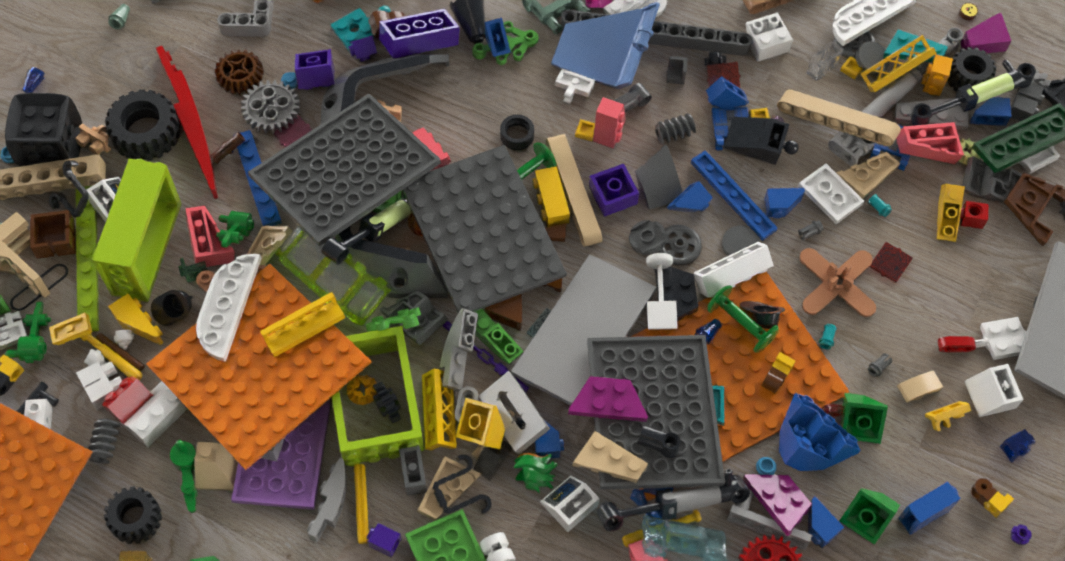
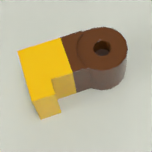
(778, 372)
(990, 497)

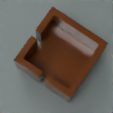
(52, 234)

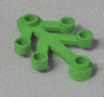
(521, 39)
(405, 316)

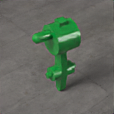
(238, 225)
(32, 347)
(183, 458)

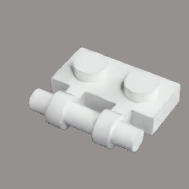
(12, 331)

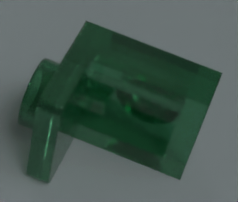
(191, 271)

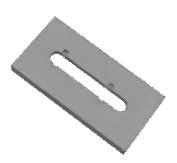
(534, 422)

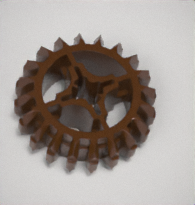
(238, 66)

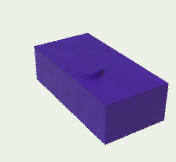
(419, 33)

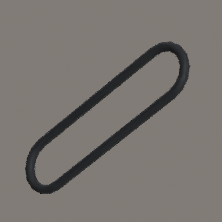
(56, 265)

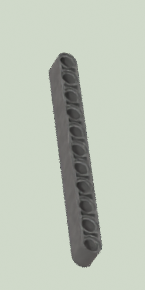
(683, 35)

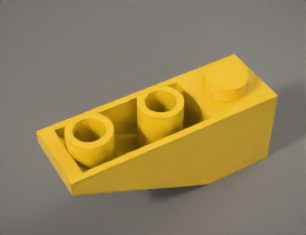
(949, 211)
(130, 317)

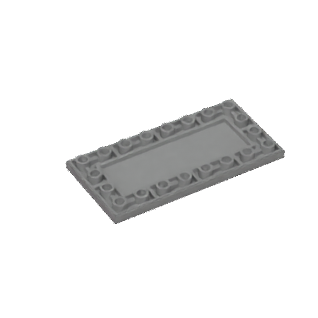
(594, 305)
(1044, 343)

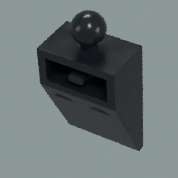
(754, 135)

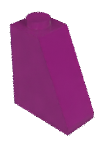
(988, 36)

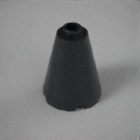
(471, 18)

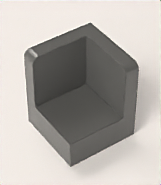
(676, 70)

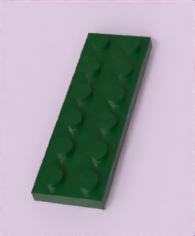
(1022, 139)

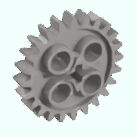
(270, 106)

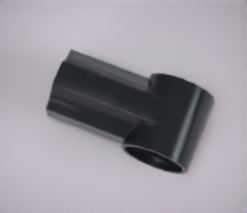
(658, 440)

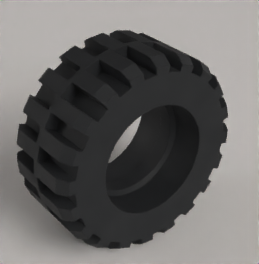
(136, 107)

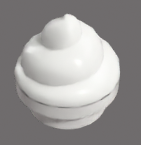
(123, 338)
(94, 357)

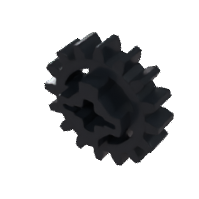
(386, 402)

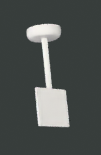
(661, 313)

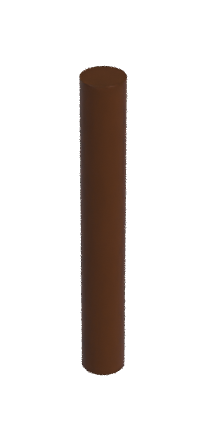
(121, 352)

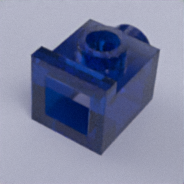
(1017, 445)

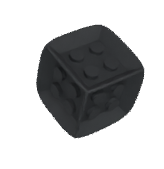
(42, 128)

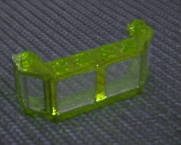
(352, 286)

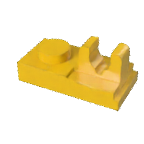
(70, 329)
(943, 414)

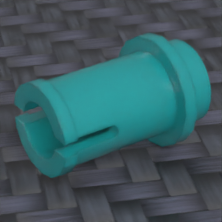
(883, 208)
(826, 341)

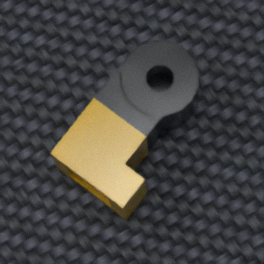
(9, 373)

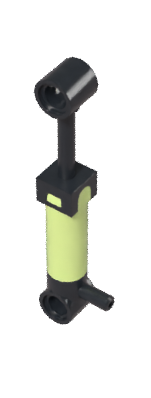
(970, 96)
(370, 229)

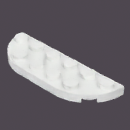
(863, 16)
(225, 304)

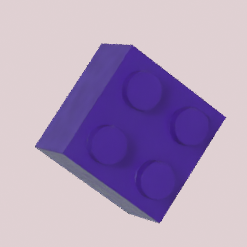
(314, 69)
(613, 190)

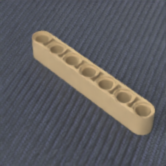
(839, 117)
(575, 191)

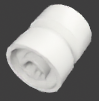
(496, 548)

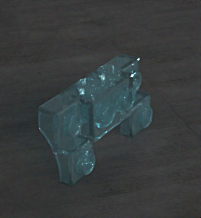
(682, 538)

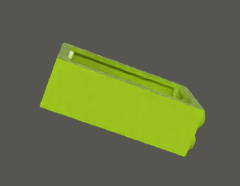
(137, 230)
(383, 446)

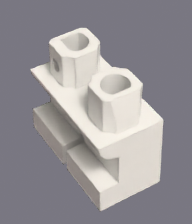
(96, 382)

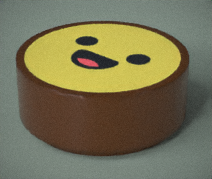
(968, 11)

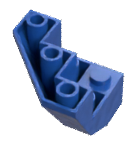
(813, 438)

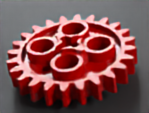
(775, 549)

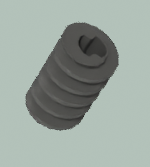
(675, 127)
(101, 440)

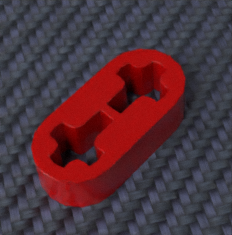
(956, 344)

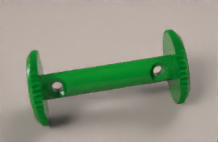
(544, 157)
(721, 299)

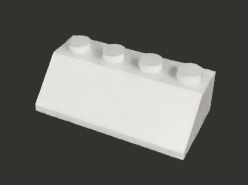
(155, 415)

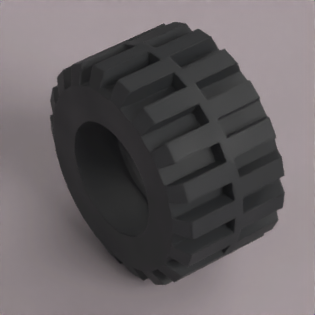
(971, 60)
(121, 504)

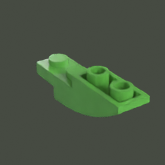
(496, 338)

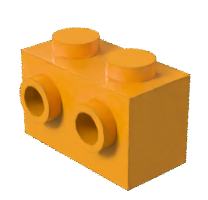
(936, 75)

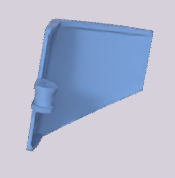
(607, 46)

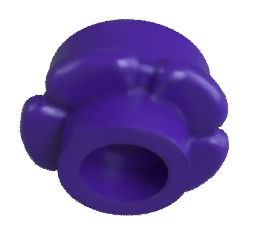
(1017, 538)

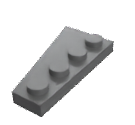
(904, 111)

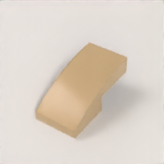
(920, 386)

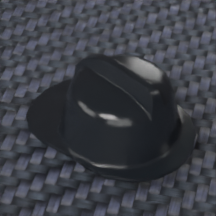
(171, 307)
(763, 314)

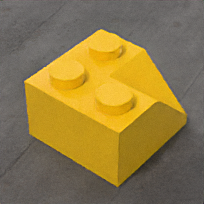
(481, 424)

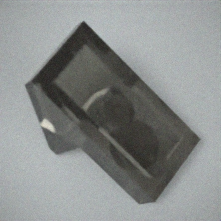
(492, 459)

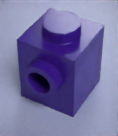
(362, 48)
(383, 539)

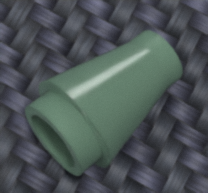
(118, 17)

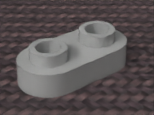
(464, 392)

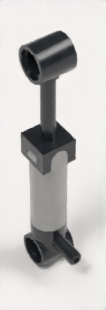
(671, 503)

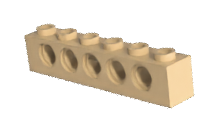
(50, 177)

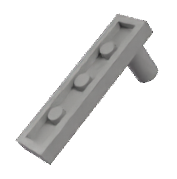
(743, 517)

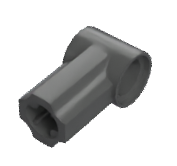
(635, 97)

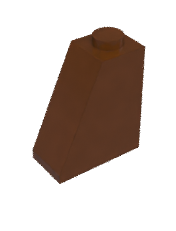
(507, 312)

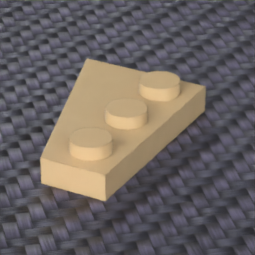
(868, 175)
(268, 241)
(607, 457)
(451, 490)

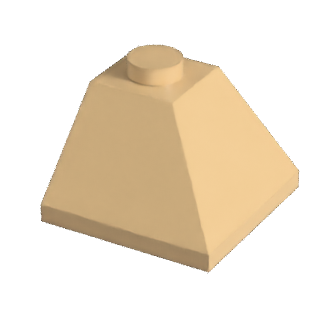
(214, 467)

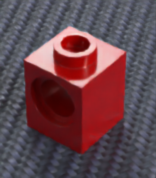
(978, 209)

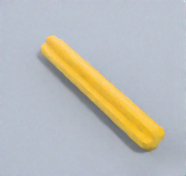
(361, 503)

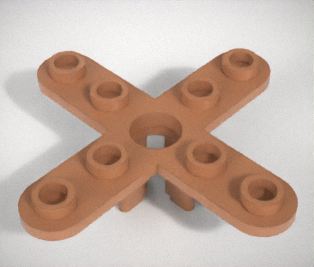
(829, 289)

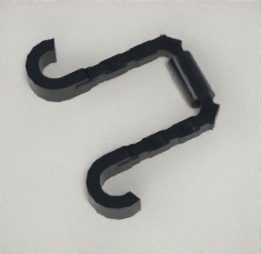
(59, 196)
(441, 499)

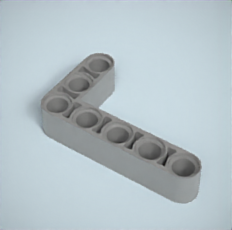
(248, 24)

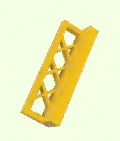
(900, 70)
(303, 325)
(433, 411)

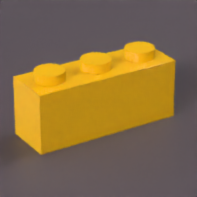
(551, 196)

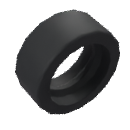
(517, 120)

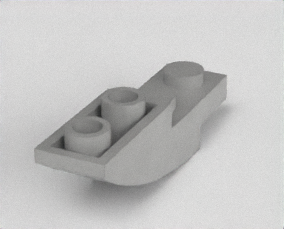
(458, 343)
(333, 493)

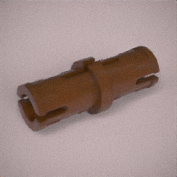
(227, 148)

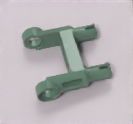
(554, 10)

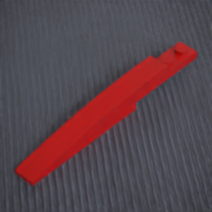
(189, 118)

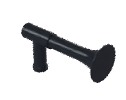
(40, 392)

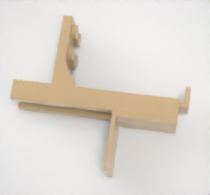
(14, 240)

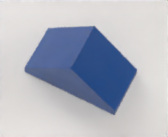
(496, 37)

